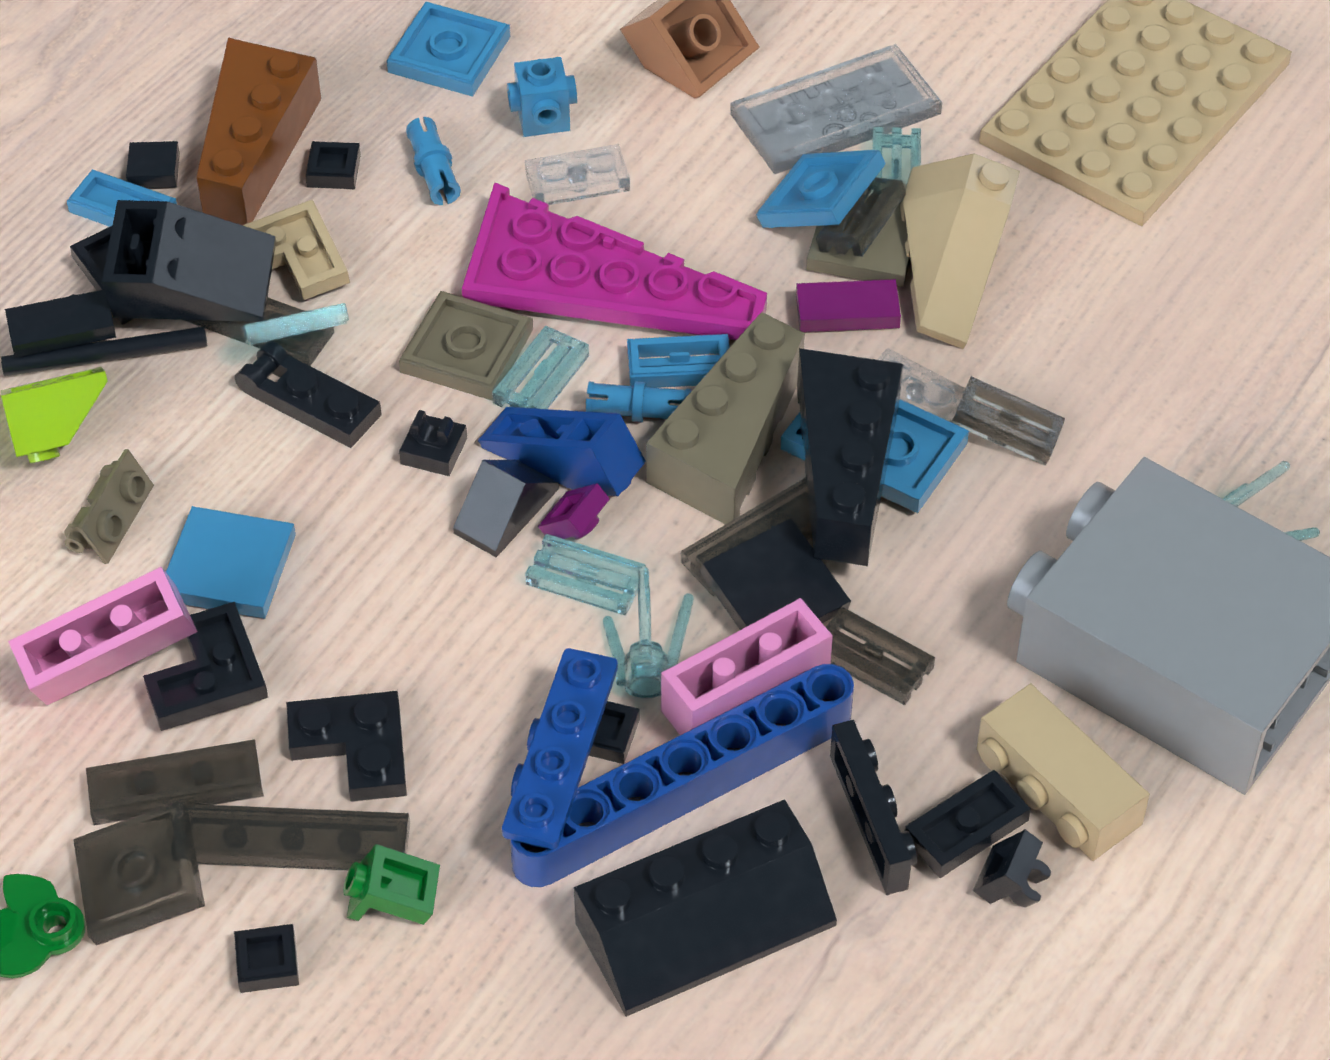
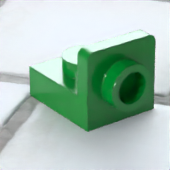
(392, 884)

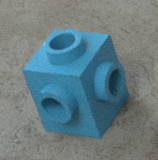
(542, 96)

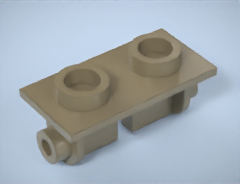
(113, 508)

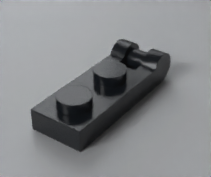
(308, 395)

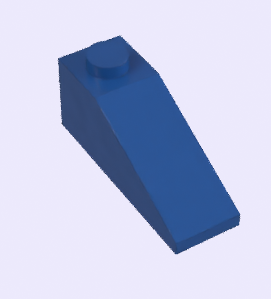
(568, 446)

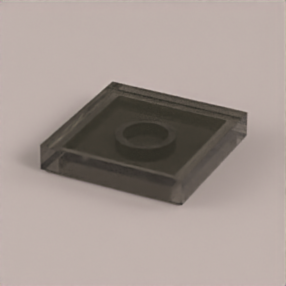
(138, 872)

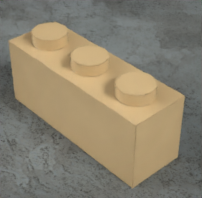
(1061, 772)

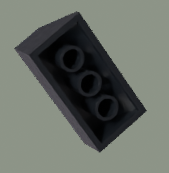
(704, 907)

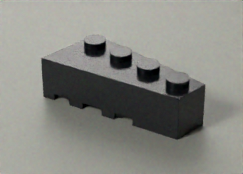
(847, 439)

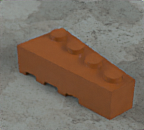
(253, 126)

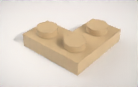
(305, 248)

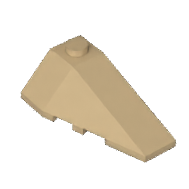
(953, 232)

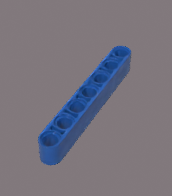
(711, 767)

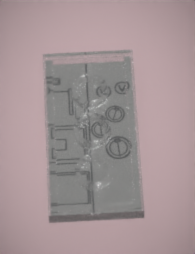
(835, 107)

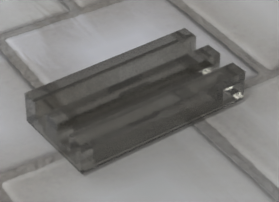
(867, 221)
(1005, 426)
(868, 661)

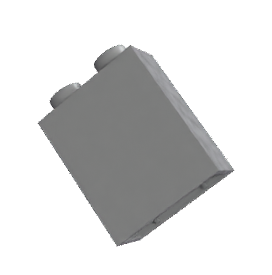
(1181, 621)

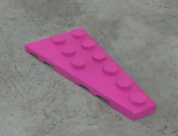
(590, 272)

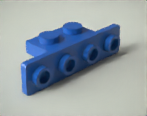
(559, 749)

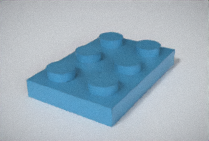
(918, 457)

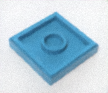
(448, 48)
(821, 189)
(230, 560)

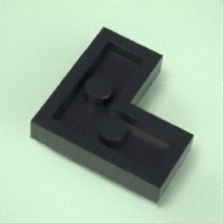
(218, 678)
(354, 726)

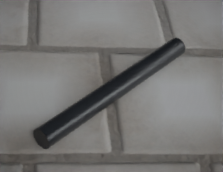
(106, 351)

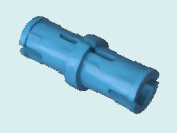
(433, 161)
(634, 400)

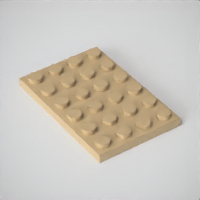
(1135, 102)

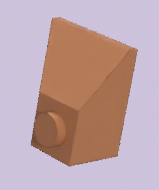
(690, 41)

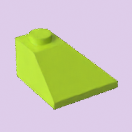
(50, 411)

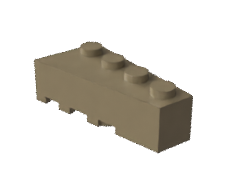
(727, 422)

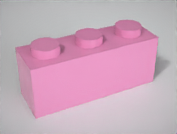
(102, 636)
(744, 666)

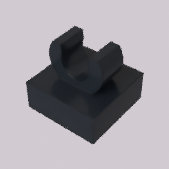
(433, 444)
(1009, 868)

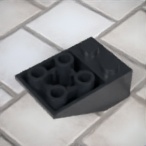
(185, 265)

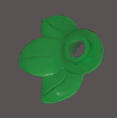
(25, 924)

